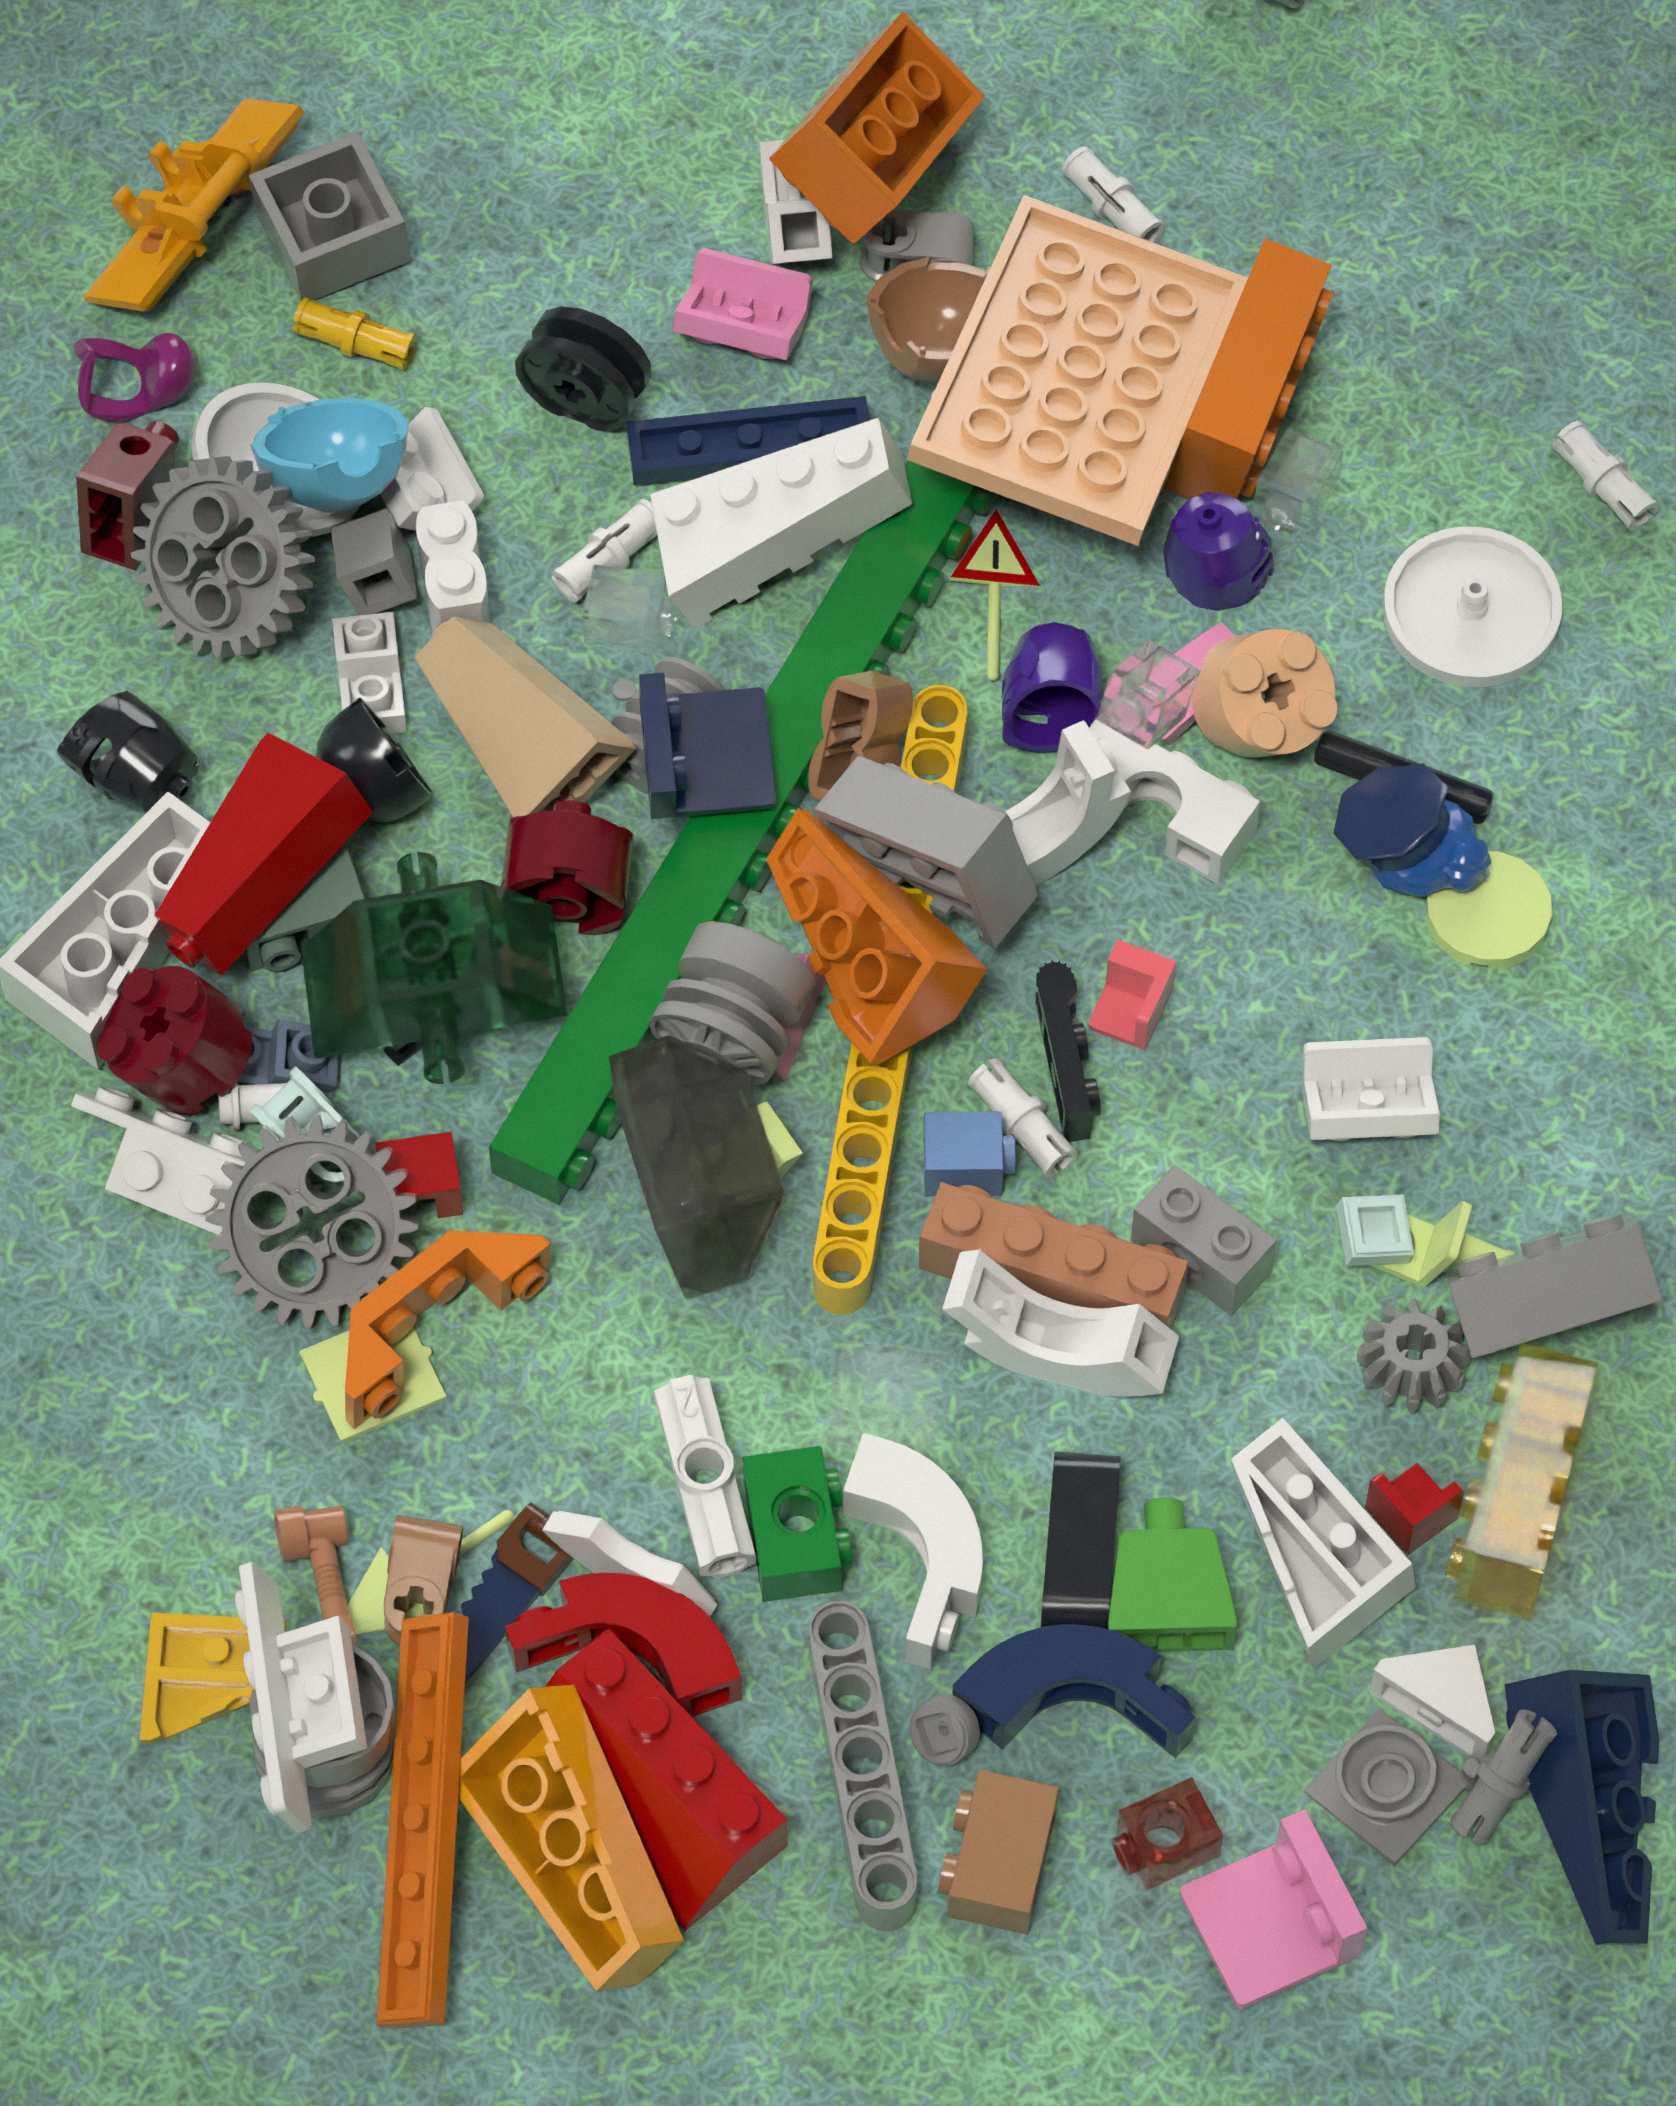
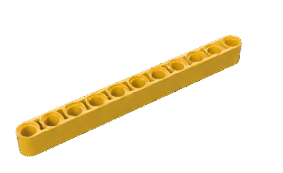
(876, 1131)

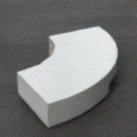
(606, 1551)

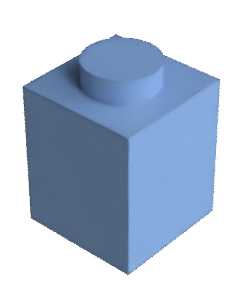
(966, 1151)

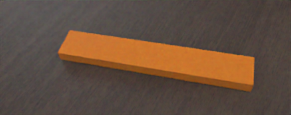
(423, 1821)

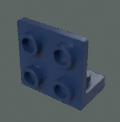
(705, 750)

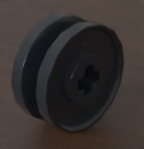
(583, 368)

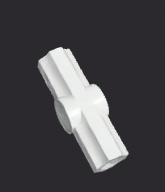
(714, 1508)

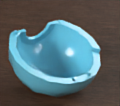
(333, 451)

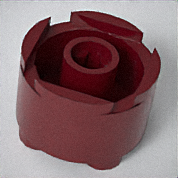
(571, 863)
(175, 1038)

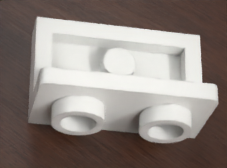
(1369, 1089)

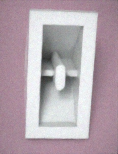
(1441, 1694)

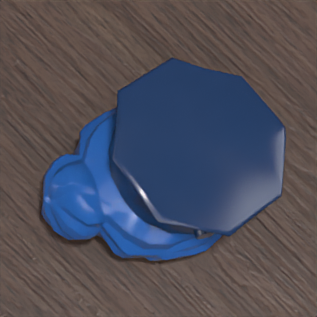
(1410, 833)

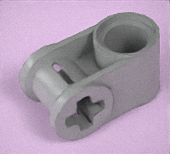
(915, 236)

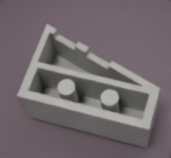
(934, 841)
(1553, 1284)

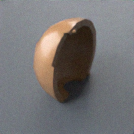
(921, 313)

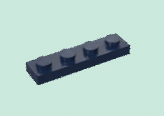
(715, 441)

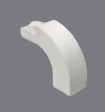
(1071, 805)
(1089, 1349)
(927, 1508)

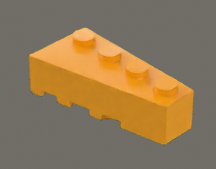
(568, 1838)

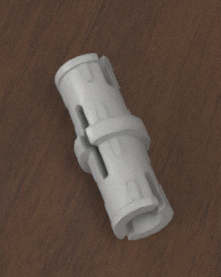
(1503, 1777)

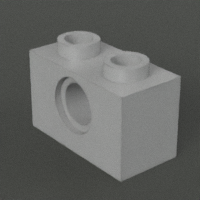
(1223, 1247)

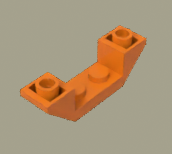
(496, 1263)

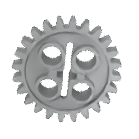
(191, 521)
(284, 1169)

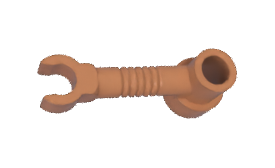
(315, 1536)

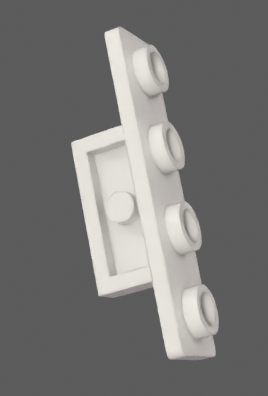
(164, 1160)
(302, 1692)

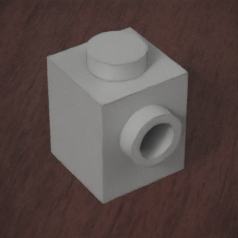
(369, 552)

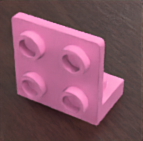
(1276, 1915)

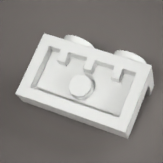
(430, 472)

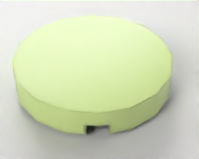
(1497, 919)

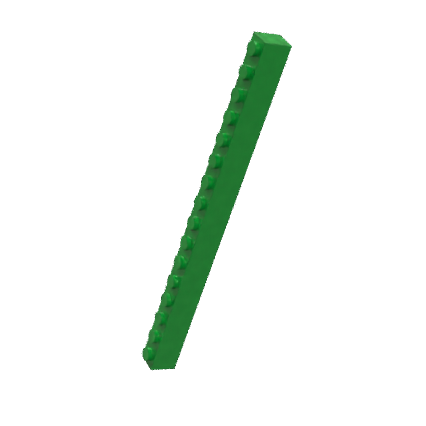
(722, 855)

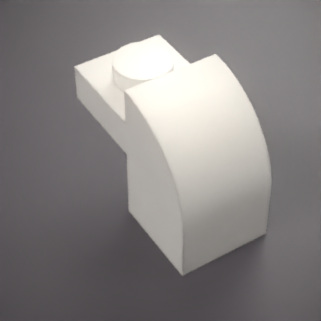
(792, 222)

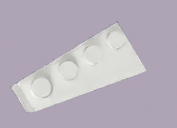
(101, 930)

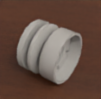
(735, 997)
(353, 1779)

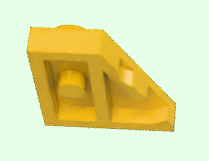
(193, 1673)

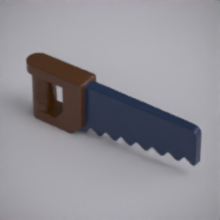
(509, 1586)

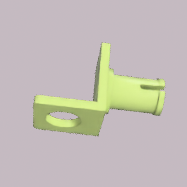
(1440, 1247)

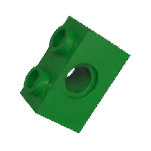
(786, 1487)

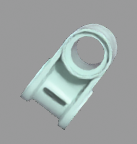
(313, 1103)

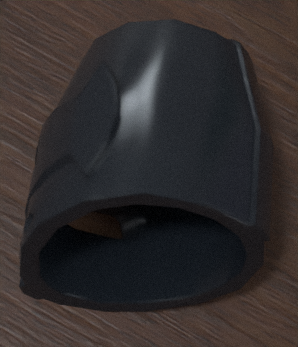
(145, 753)

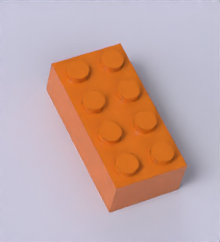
(877, 128)
(1252, 375)

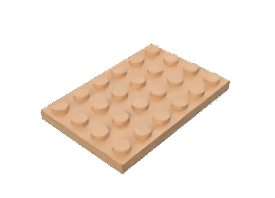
(1078, 370)

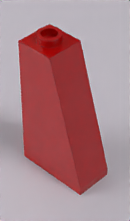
(258, 852)

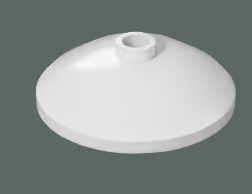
(231, 424)

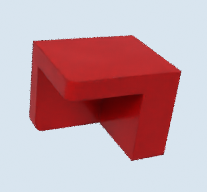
(430, 1170)
(1412, 1506)

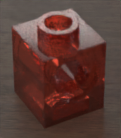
(1176, 1809)

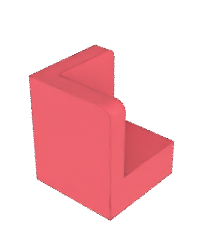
(1133, 994)

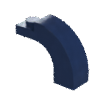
(1069, 1665)

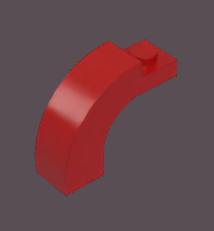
(648, 1620)

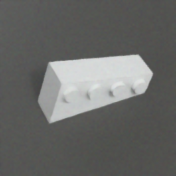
(773, 514)

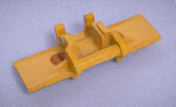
(196, 185)

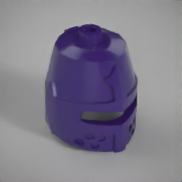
(1217, 552)
(1052, 676)

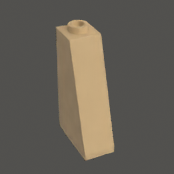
(519, 718)

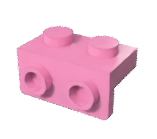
(744, 305)

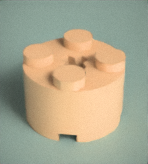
(1295, 686)

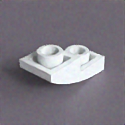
(370, 666)

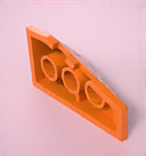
(881, 952)

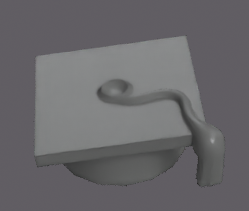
(1389, 1786)

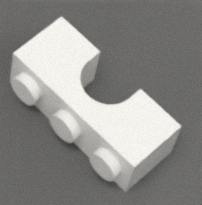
(1211, 815)

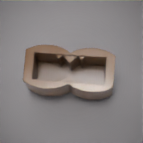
(859, 717)

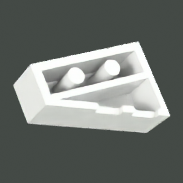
(1319, 1541)

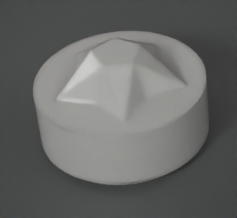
(944, 1730)

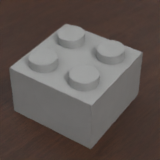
(330, 217)

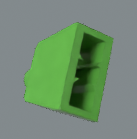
(1172, 1584)

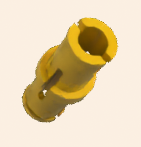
(354, 333)

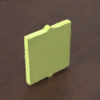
(328, 1366)

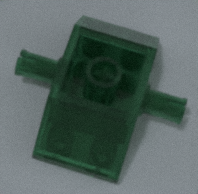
(431, 968)

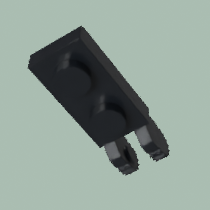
(1065, 1050)

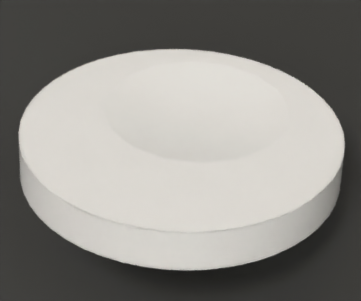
(1472, 606)

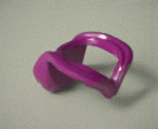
(164, 369)

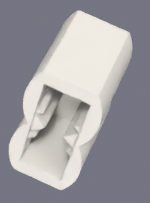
(451, 563)

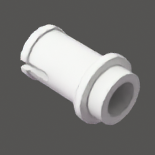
(236, 1103)

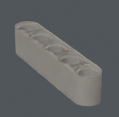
(862, 1735)

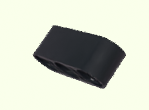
(1080, 1539)

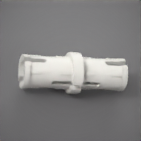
(1089, 174)
(1605, 475)
(606, 548)
(1023, 1117)

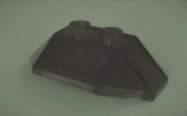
(698, 1160)

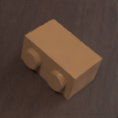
(1001, 1851)

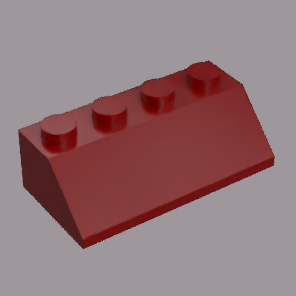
(685, 1795)

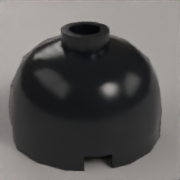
(373, 762)

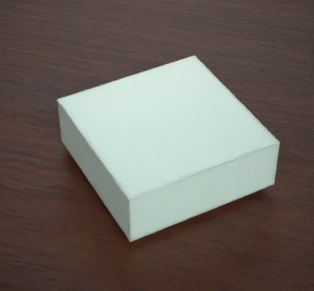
(1374, 1230)

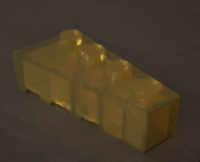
(1523, 1482)

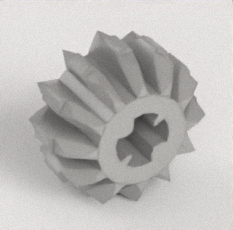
(1387, 1352)

